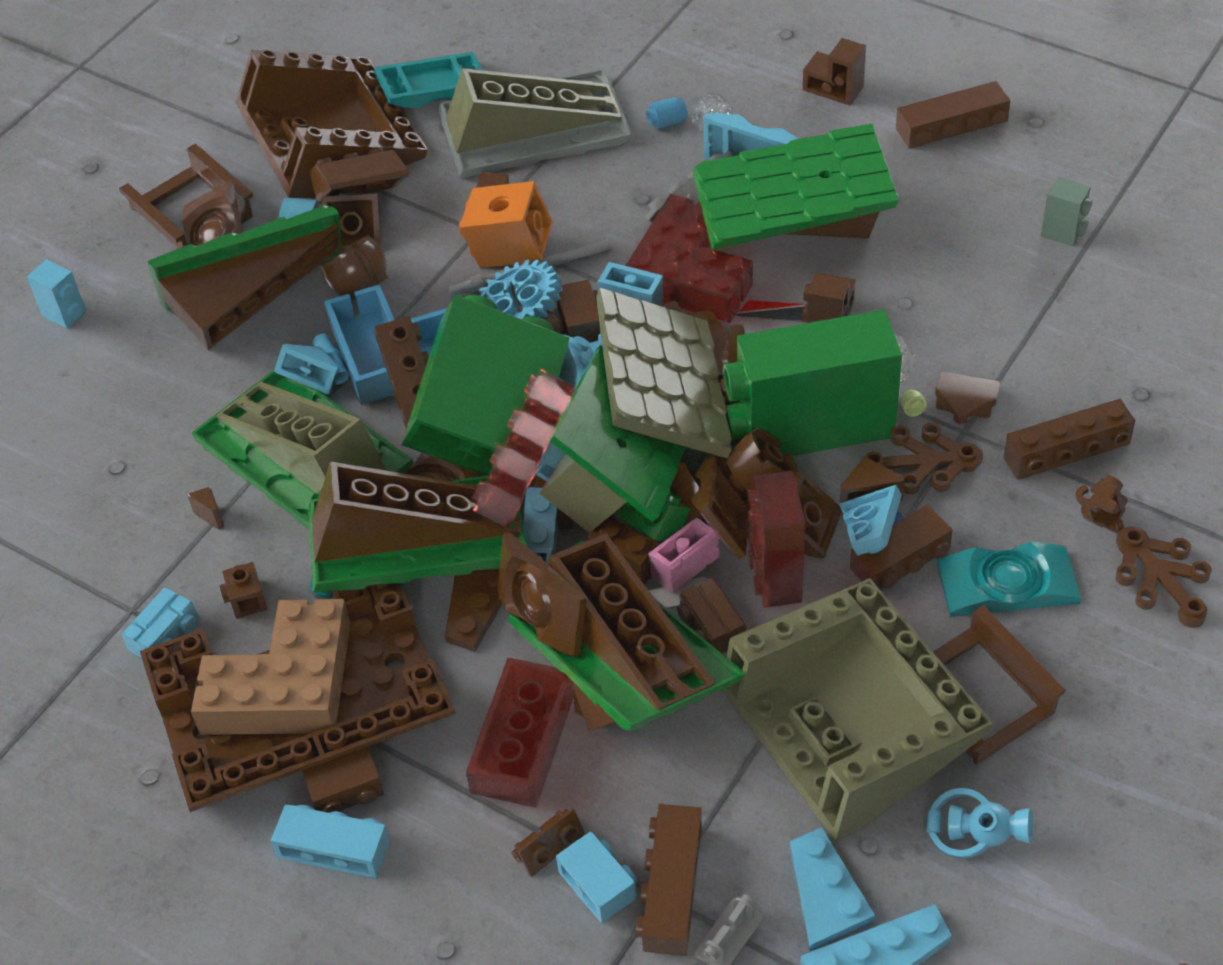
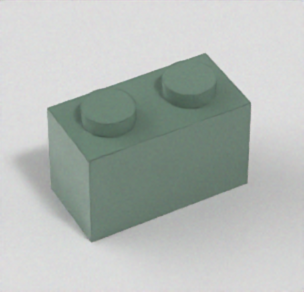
(1066, 211)

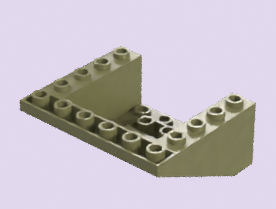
(851, 704)

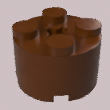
(756, 456)

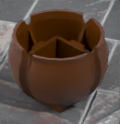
(355, 268)

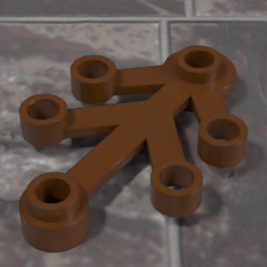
(961, 457)
(1162, 571)

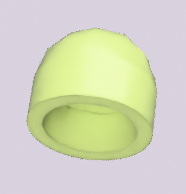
(913, 403)

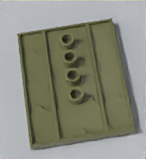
(662, 374)

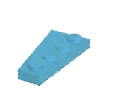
(897, 942)

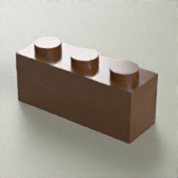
(910, 546)

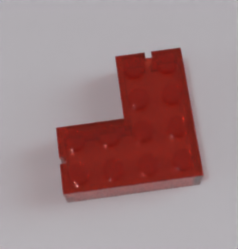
(692, 272)

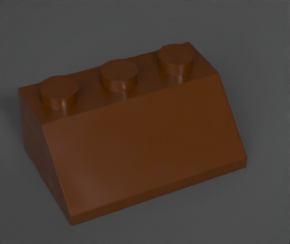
(357, 174)

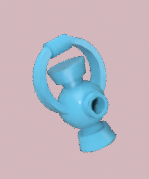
(977, 823)

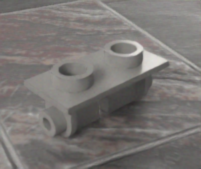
(730, 932)

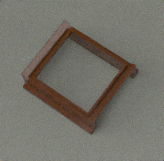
(202, 167)
(1018, 664)

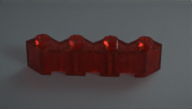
(523, 448)

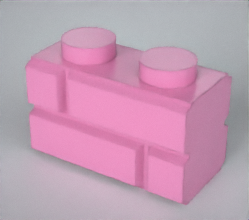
(684, 555)

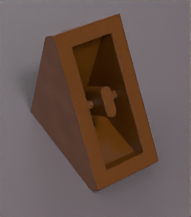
(868, 478)

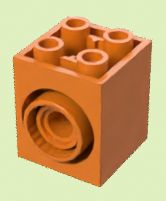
(506, 224)

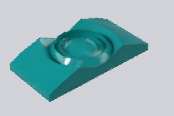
(424, 80)
(1008, 579)

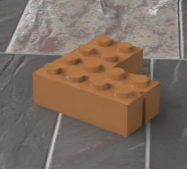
(281, 691)

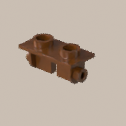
(555, 836)

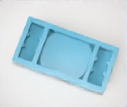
(736, 134)

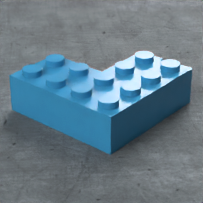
(358, 343)

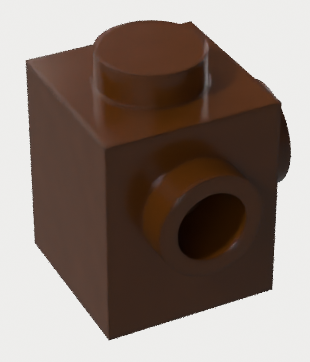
(243, 590)

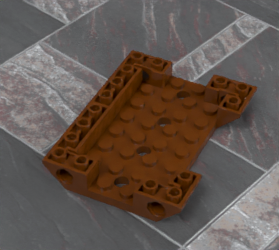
(372, 703)

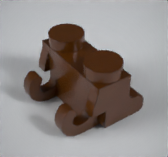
(1105, 505)

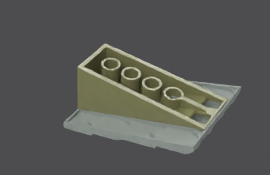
(524, 119)

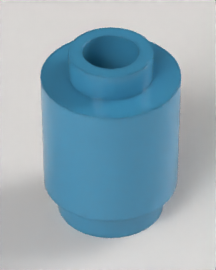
(666, 112)

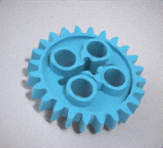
(534, 285)

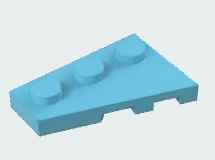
(871, 519)
(827, 891)

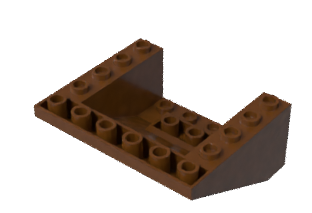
(319, 110)

